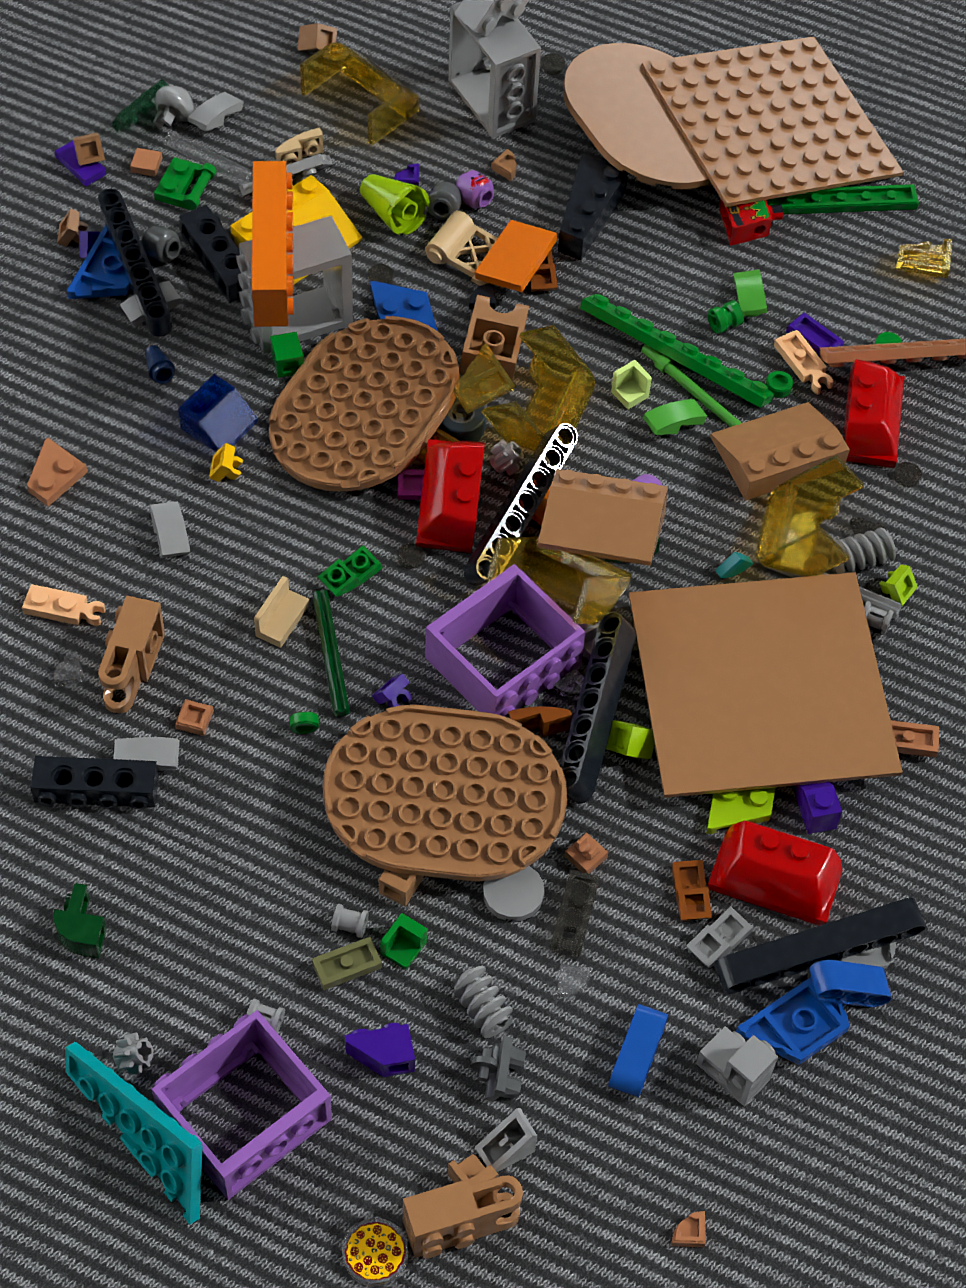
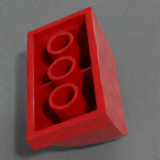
(873, 414)
(450, 495)
(777, 872)

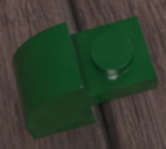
(76, 930)

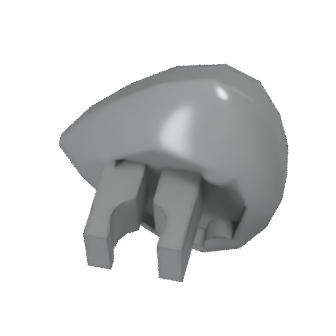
(172, 104)

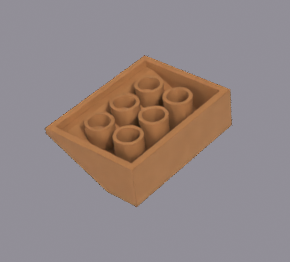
(777, 448)
(603, 517)

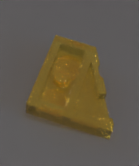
(925, 258)
(482, 381)

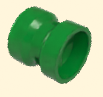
(725, 317)

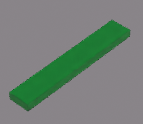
(850, 200)

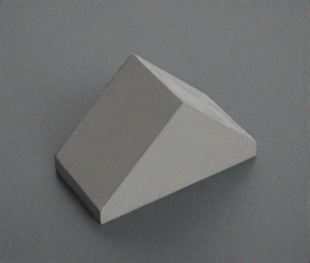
(508, 1142)

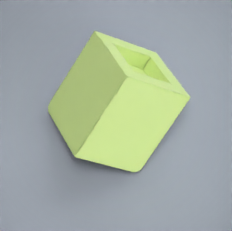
(631, 384)

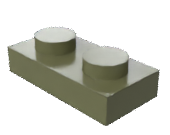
(346, 963)

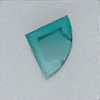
(734, 565)

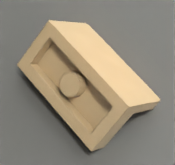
(280, 614)

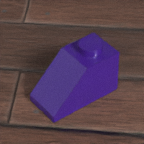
(818, 806)

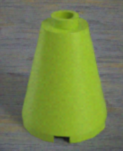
(395, 202)

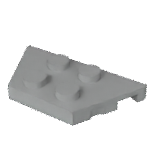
(299, 169)

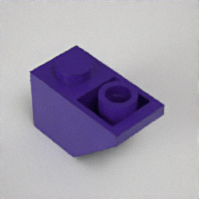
(383, 1050)

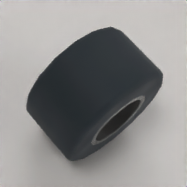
(463, 425)

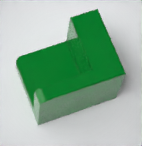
(286, 353)
(403, 941)

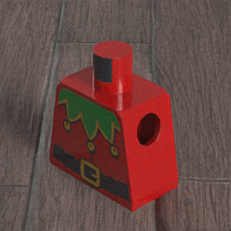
(749, 220)

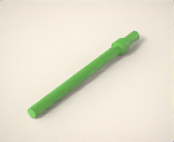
(666, 365)

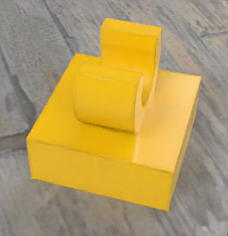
(223, 464)

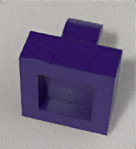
(392, 689)

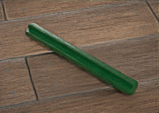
(330, 653)

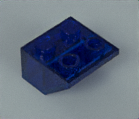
(216, 414)

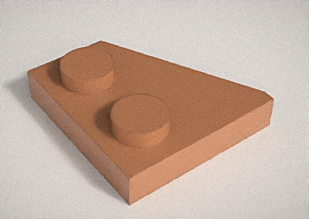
(54, 473)

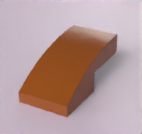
(545, 276)
(548, 719)
(691, 890)

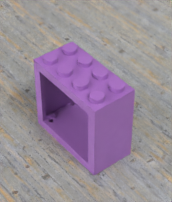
(505, 592)
(221, 1057)

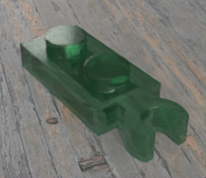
(142, 104)

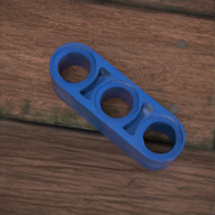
(850, 983)
(638, 1050)

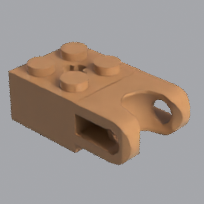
(497, 330)
(131, 650)
(459, 1214)

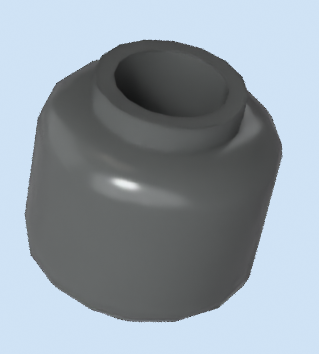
(444, 200)
(161, 244)

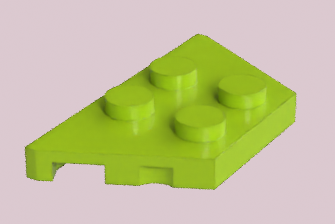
(737, 806)

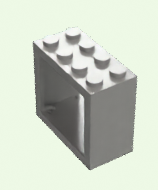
(495, 73)
(318, 311)

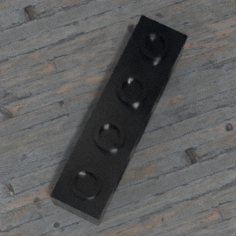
(213, 248)
(81, 772)

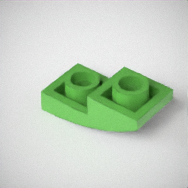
(750, 293)
(670, 417)

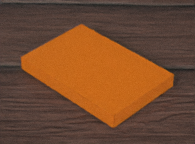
(516, 256)

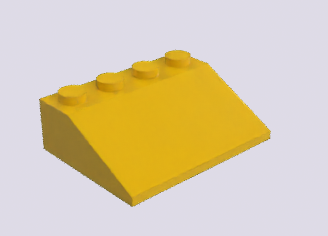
(310, 203)

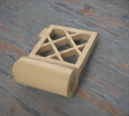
(452, 241)

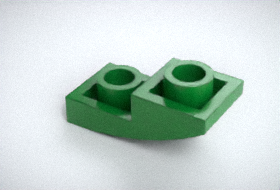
(351, 573)

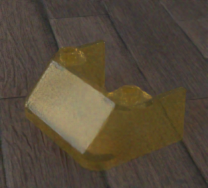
(397, 98)
(561, 393)
(791, 525)
(570, 577)

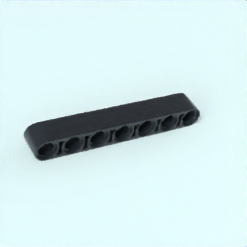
(135, 262)
(528, 493)
(597, 706)
(825, 942)

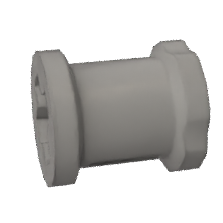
(877, 617)
(349, 920)
(273, 1016)

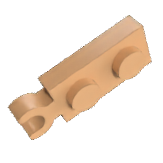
(803, 360)
(61, 606)

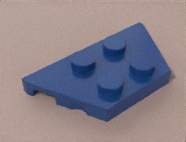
(100, 273)
(402, 302)
(797, 1024)

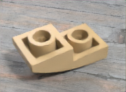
(300, 146)

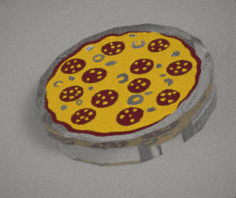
(374, 1252)

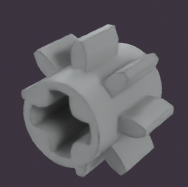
(506, 457)
(133, 1053)

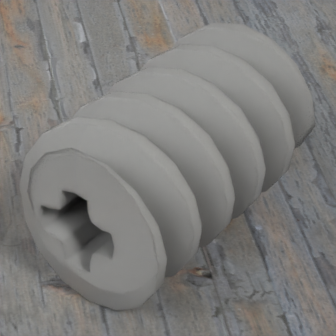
(866, 548)
(481, 1001)

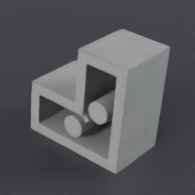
(484, 14)
(737, 1064)

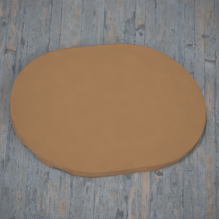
(627, 117)
(363, 404)
(444, 793)

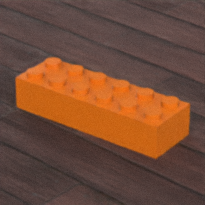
(272, 244)

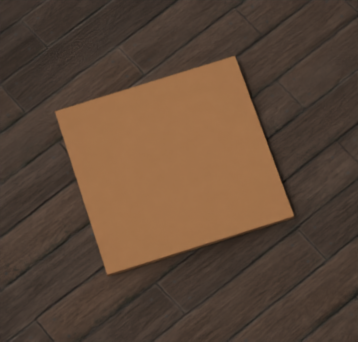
(770, 120)
(762, 685)

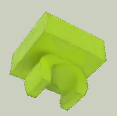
(900, 584)

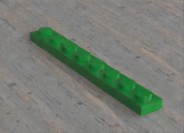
(683, 353)

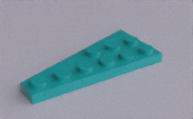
(147, 1131)

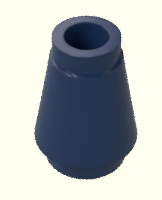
(159, 365)

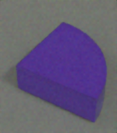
(409, 175)
(87, 240)

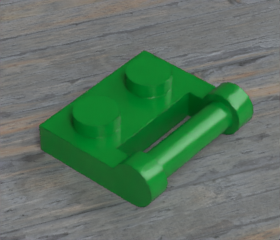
(178, 180)

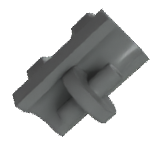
(494, 1069)

